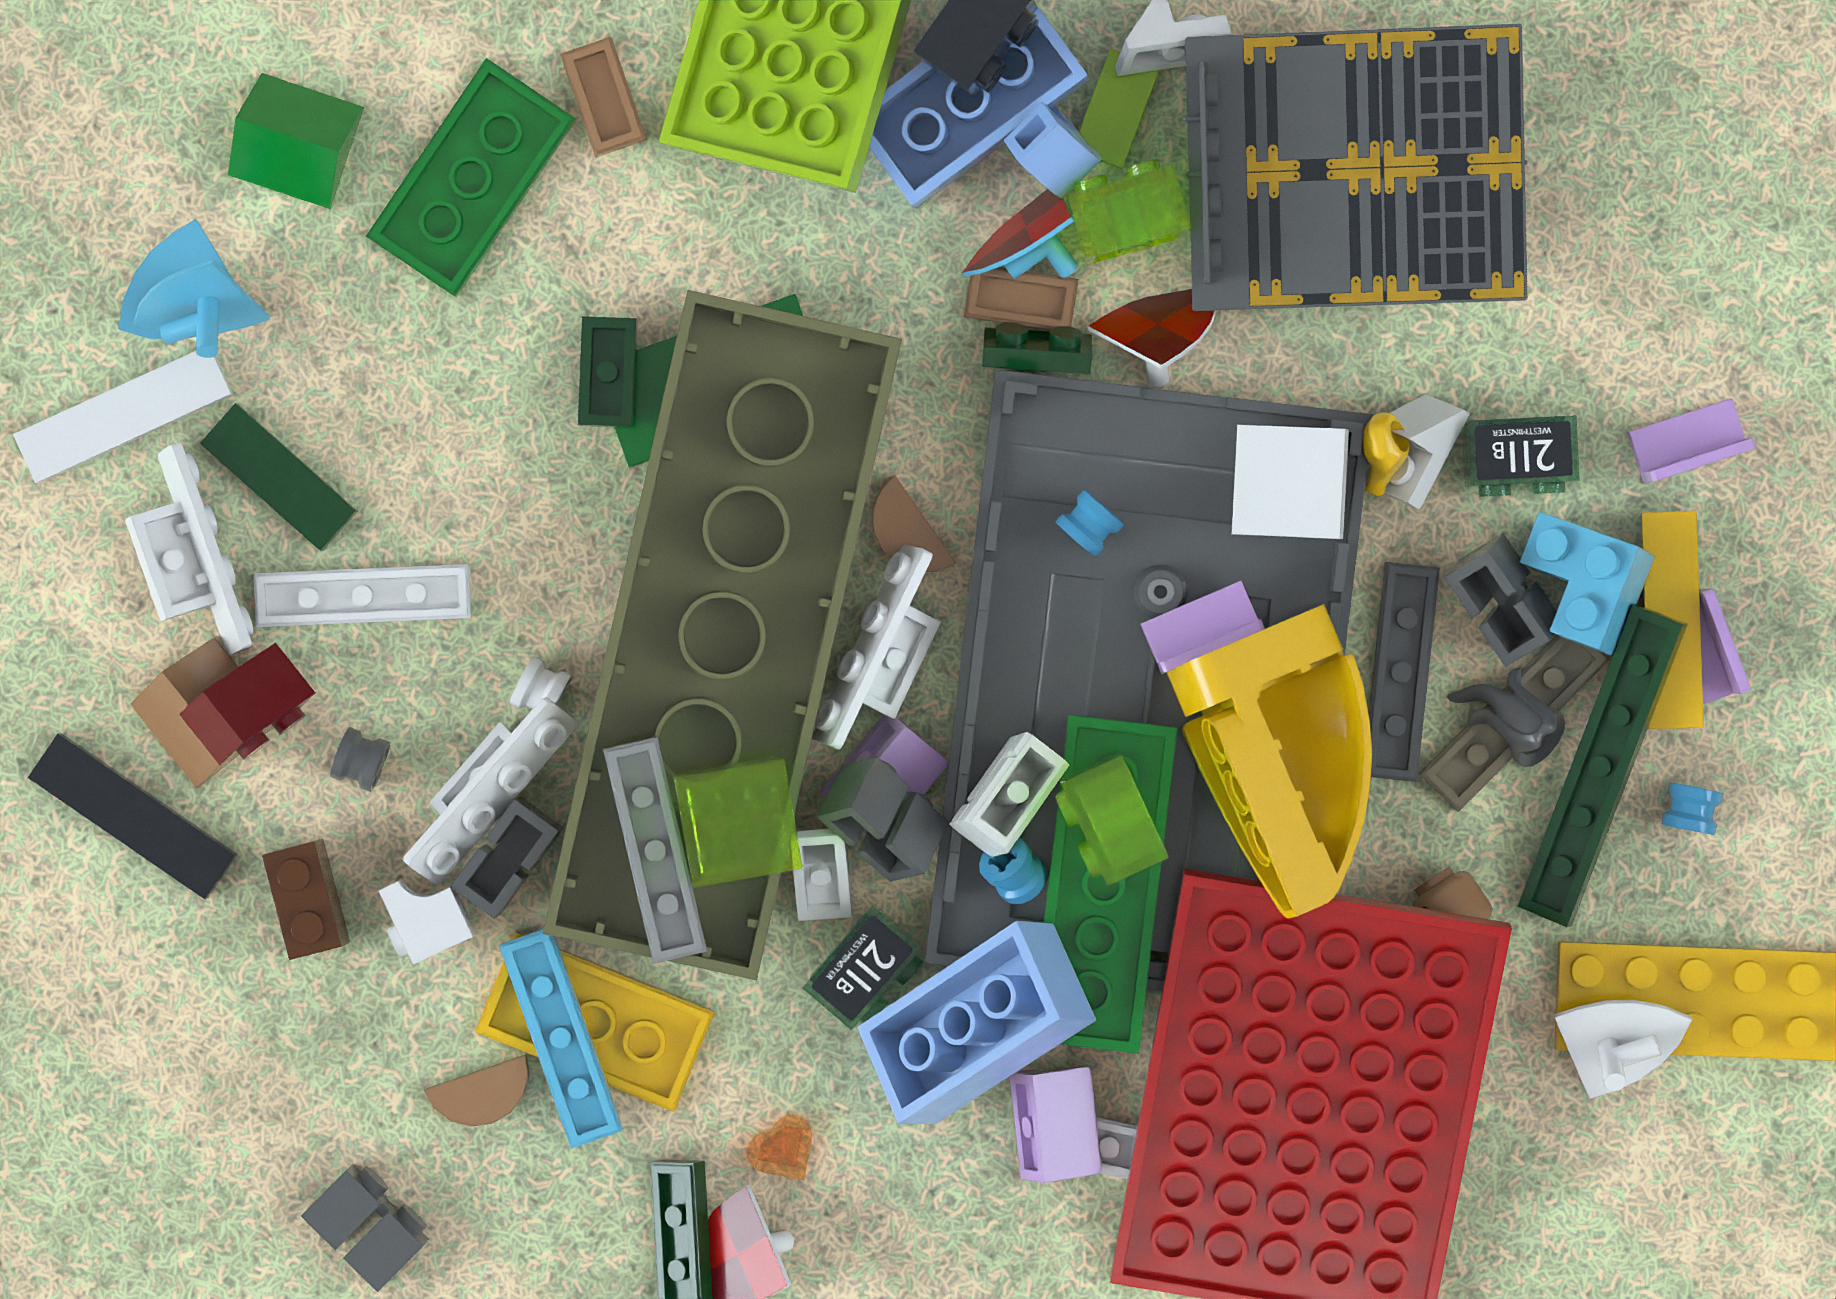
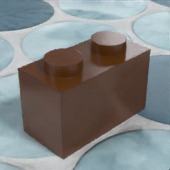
(306, 899)

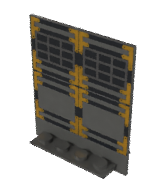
(1357, 167)

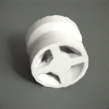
(539, 683)

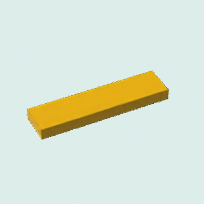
(1674, 592)

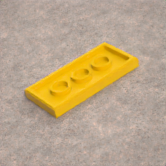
(639, 1031)

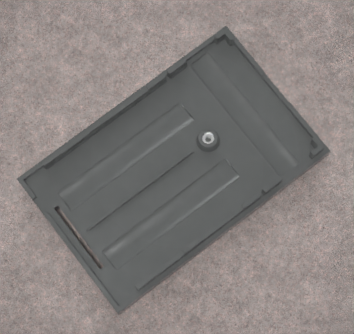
(1063, 628)

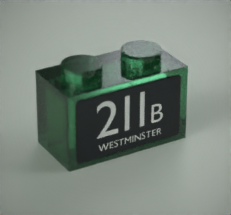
(1520, 453)
(864, 967)

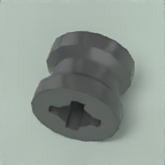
(360, 759)

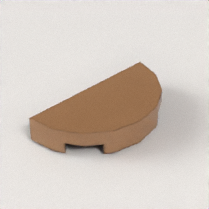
(901, 522)
(483, 1094)

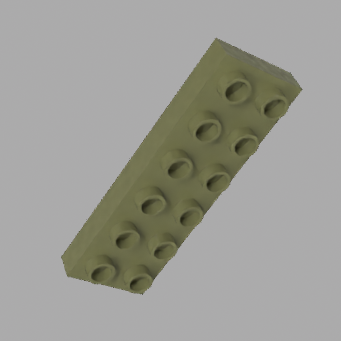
(727, 594)

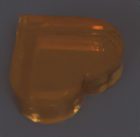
(783, 1149)

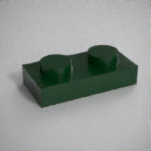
(1054, 351)
(607, 372)

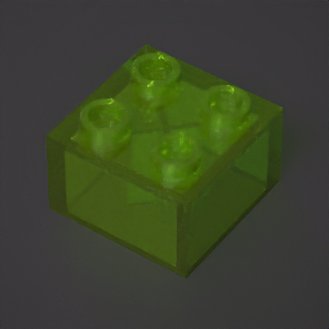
(1127, 213)
(1112, 819)
(738, 821)

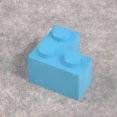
(1601, 578)

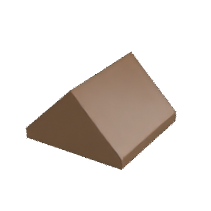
(170, 694)

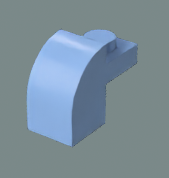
(1052, 149)

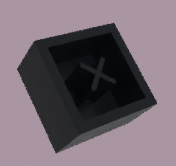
(973, 38)

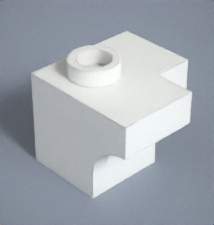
(425, 922)

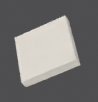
(1290, 481)

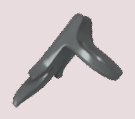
(1517, 718)

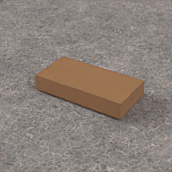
(603, 96)
(1029, 300)

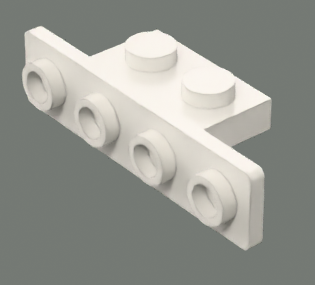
(183, 557)
(885, 653)
(487, 787)

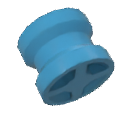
(1090, 523)
(1692, 808)
(1016, 874)

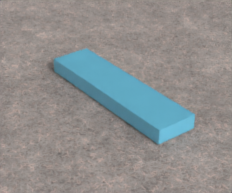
(561, 1037)

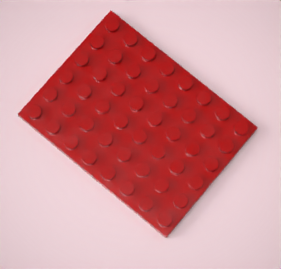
(1307, 1097)

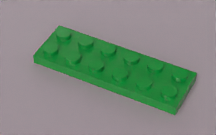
(1110, 926)

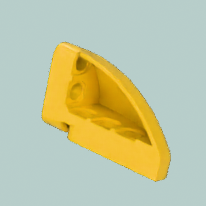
(1284, 752)

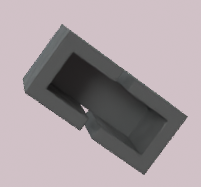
(1523, 612)
(899, 823)
(496, 875)
(348, 1205)

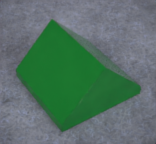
(293, 140)

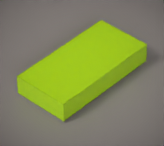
(1116, 111)

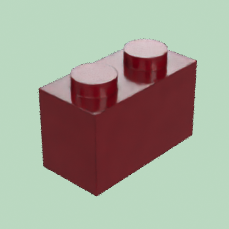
(248, 704)

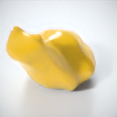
(1383, 450)

